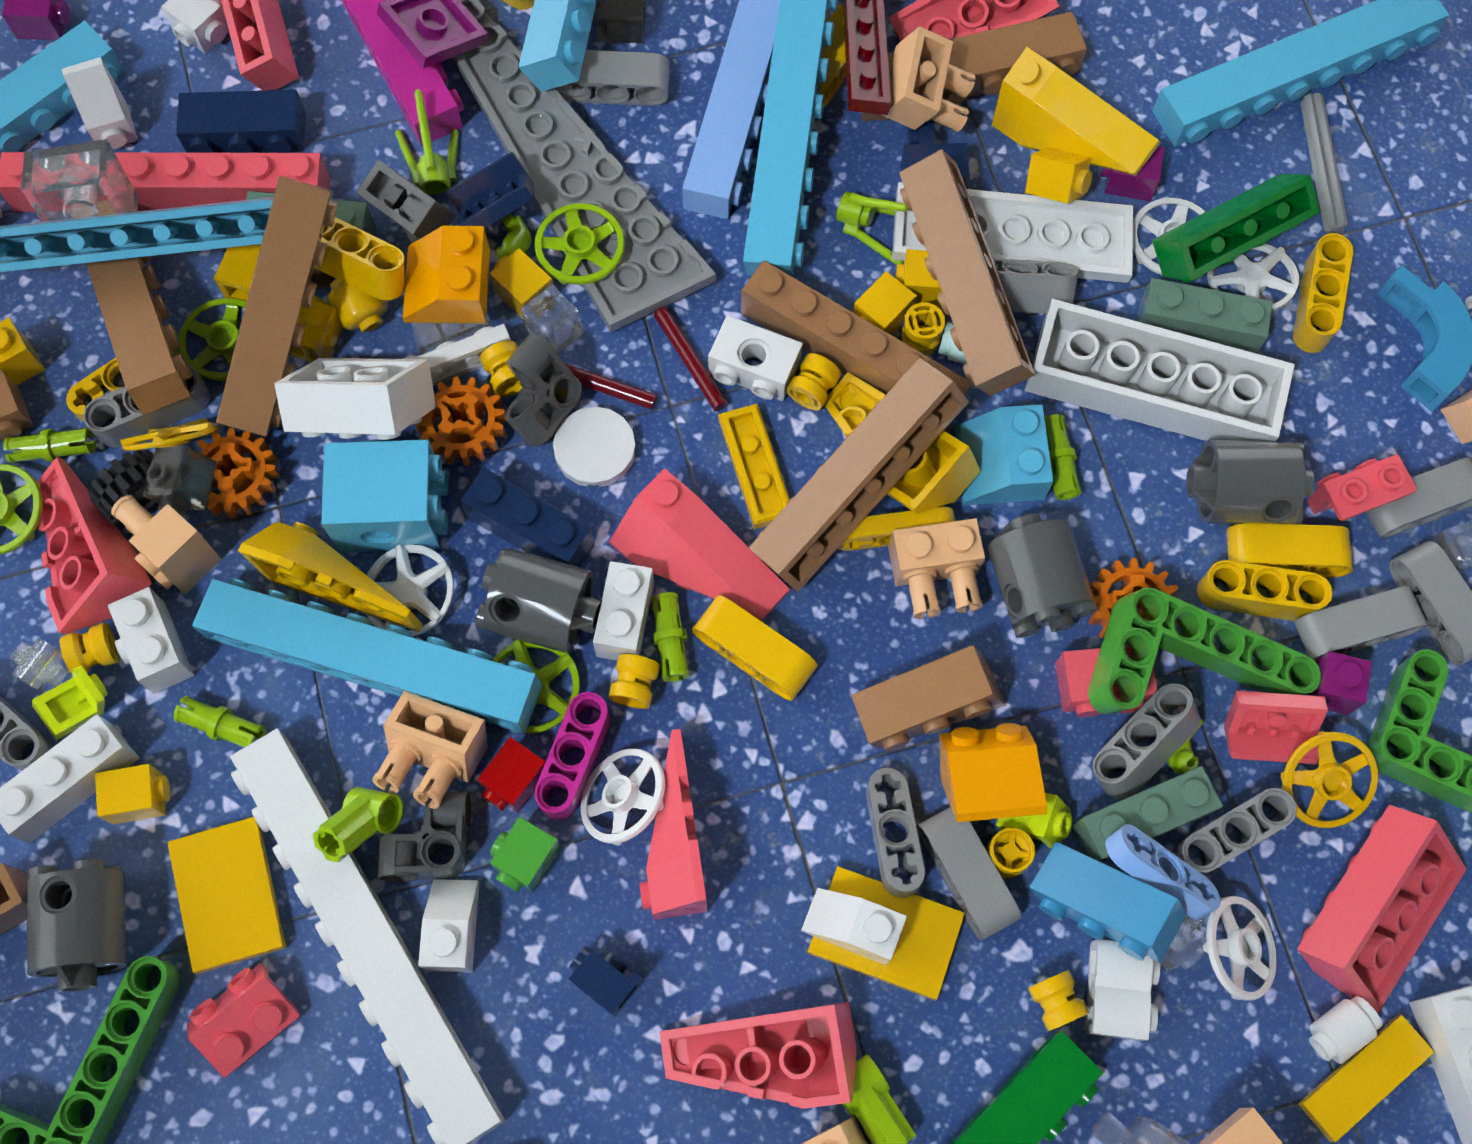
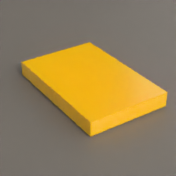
(226, 895)
(923, 944)

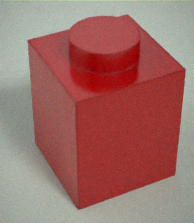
(511, 776)

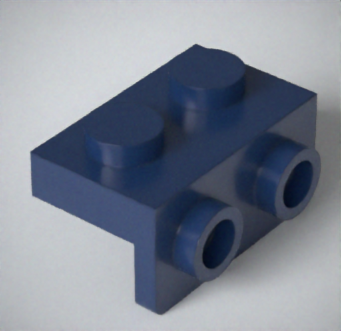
(493, 193)

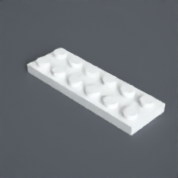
(1030, 227)

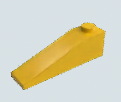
(1049, 108)
(937, 474)
(309, 565)

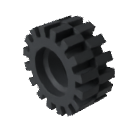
(123, 479)

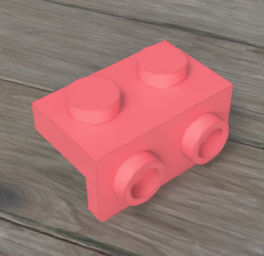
(1363, 489)
(1273, 725)
(240, 1019)

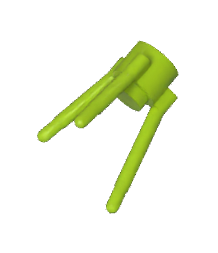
(432, 172)
(859, 211)

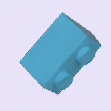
(1011, 454)

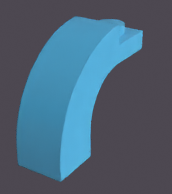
(1444, 332)

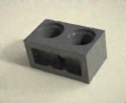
(403, 201)

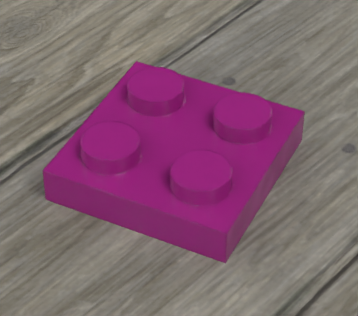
(432, 28)

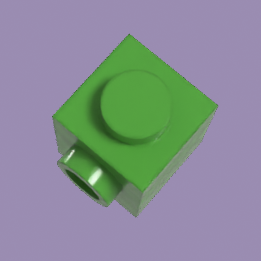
(523, 855)

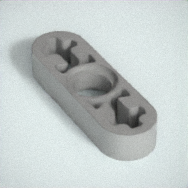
(888, 864)

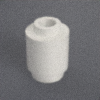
(1345, 1029)

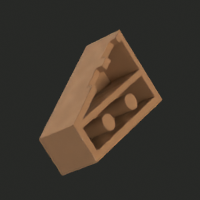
(928, 699)

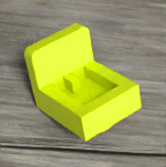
(71, 703)
(1046, 827)

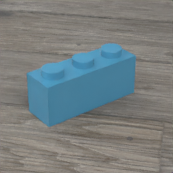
(1107, 903)

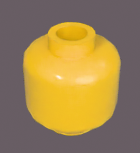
(356, 307)

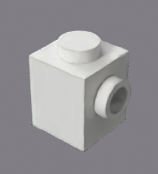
(197, 22)

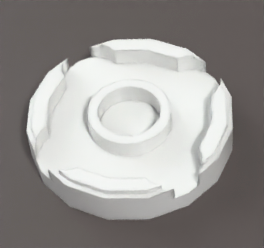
(594, 446)

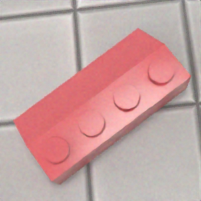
(1383, 906)

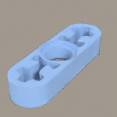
(1162, 869)

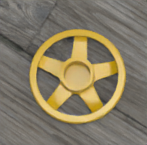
(169, 436)
(1330, 779)

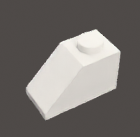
(100, 103)
(854, 924)
(449, 926)

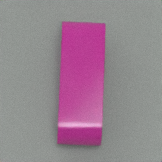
(571, 735)

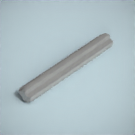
(1324, 163)

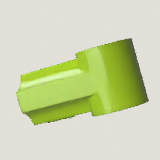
(361, 816)
(875, 1107)

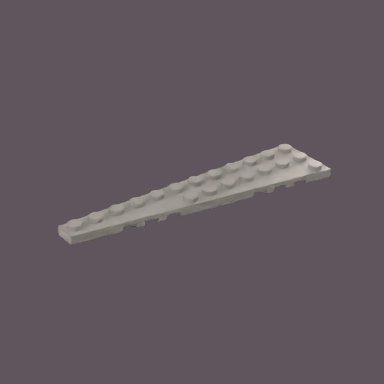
(573, 168)

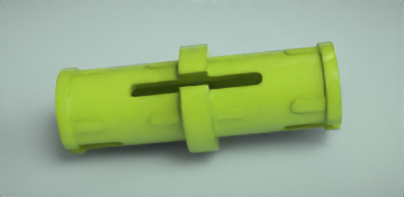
(49, 445)
(1062, 459)
(670, 637)
(218, 722)

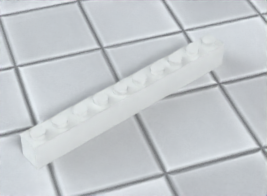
(369, 944)

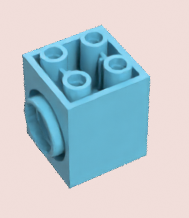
(383, 495)

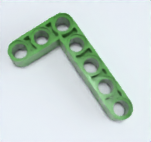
(1194, 644)
(1411, 735)
(108, 1041)

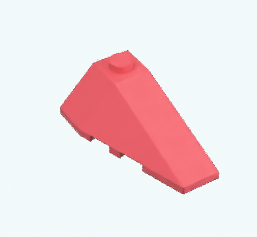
(967, 17)
(694, 548)
(85, 553)
(674, 861)
(780, 1056)

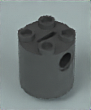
(1250, 482)
(1041, 575)
(538, 600)
(76, 923)

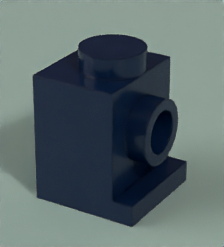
(603, 979)

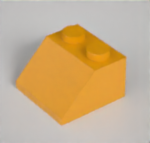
(448, 276)
(991, 773)

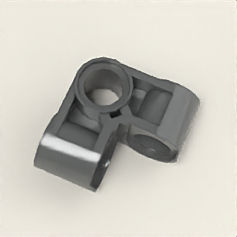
(538, 407)
(412, 855)

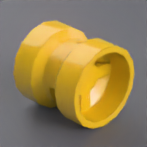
(927, 335)
(494, 362)
(813, 382)
(89, 648)
(634, 681)
(1015, 848)
(1058, 1000)

